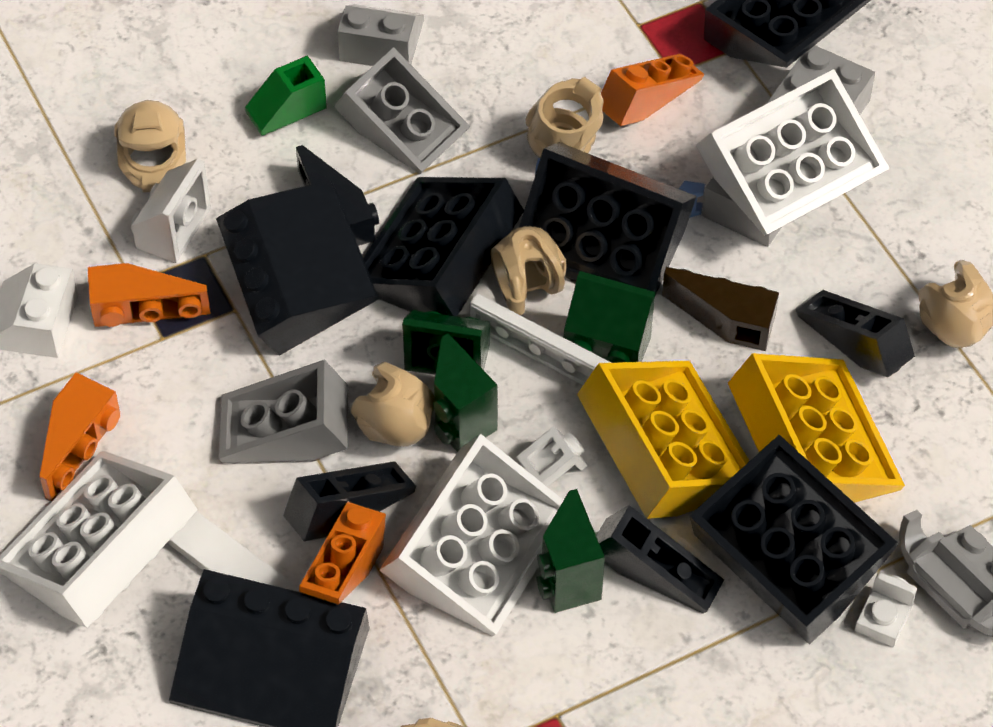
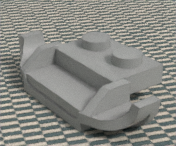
(952, 571)

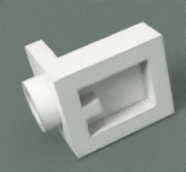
(552, 456)
(886, 609)

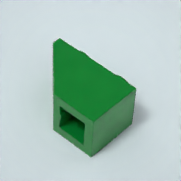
(287, 96)

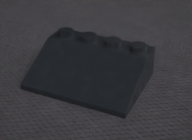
(774, 29)
(607, 216)
(441, 242)
(296, 263)
(793, 538)
(267, 654)

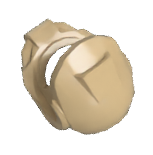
(555, 125)
(149, 127)
(527, 262)
(959, 310)
(396, 408)

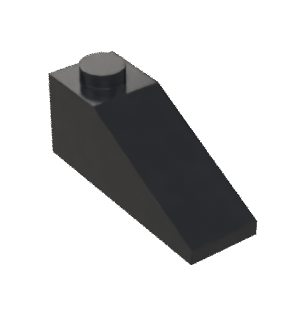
(359, 213)
(861, 332)
(321, 497)
(656, 561)

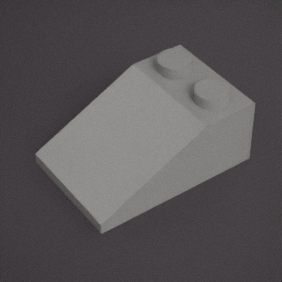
(401, 112)
(286, 417)

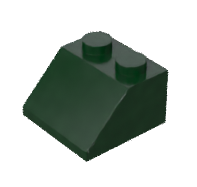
(610, 318)
(423, 338)
(463, 397)
(570, 558)

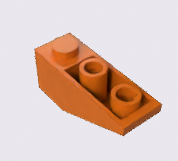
(645, 87)
(137, 294)
(76, 424)
(346, 554)

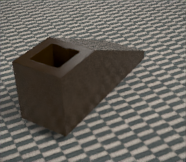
(728, 308)

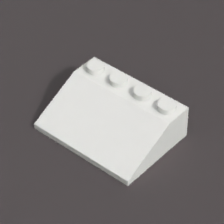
(793, 153)
(97, 536)
(475, 537)

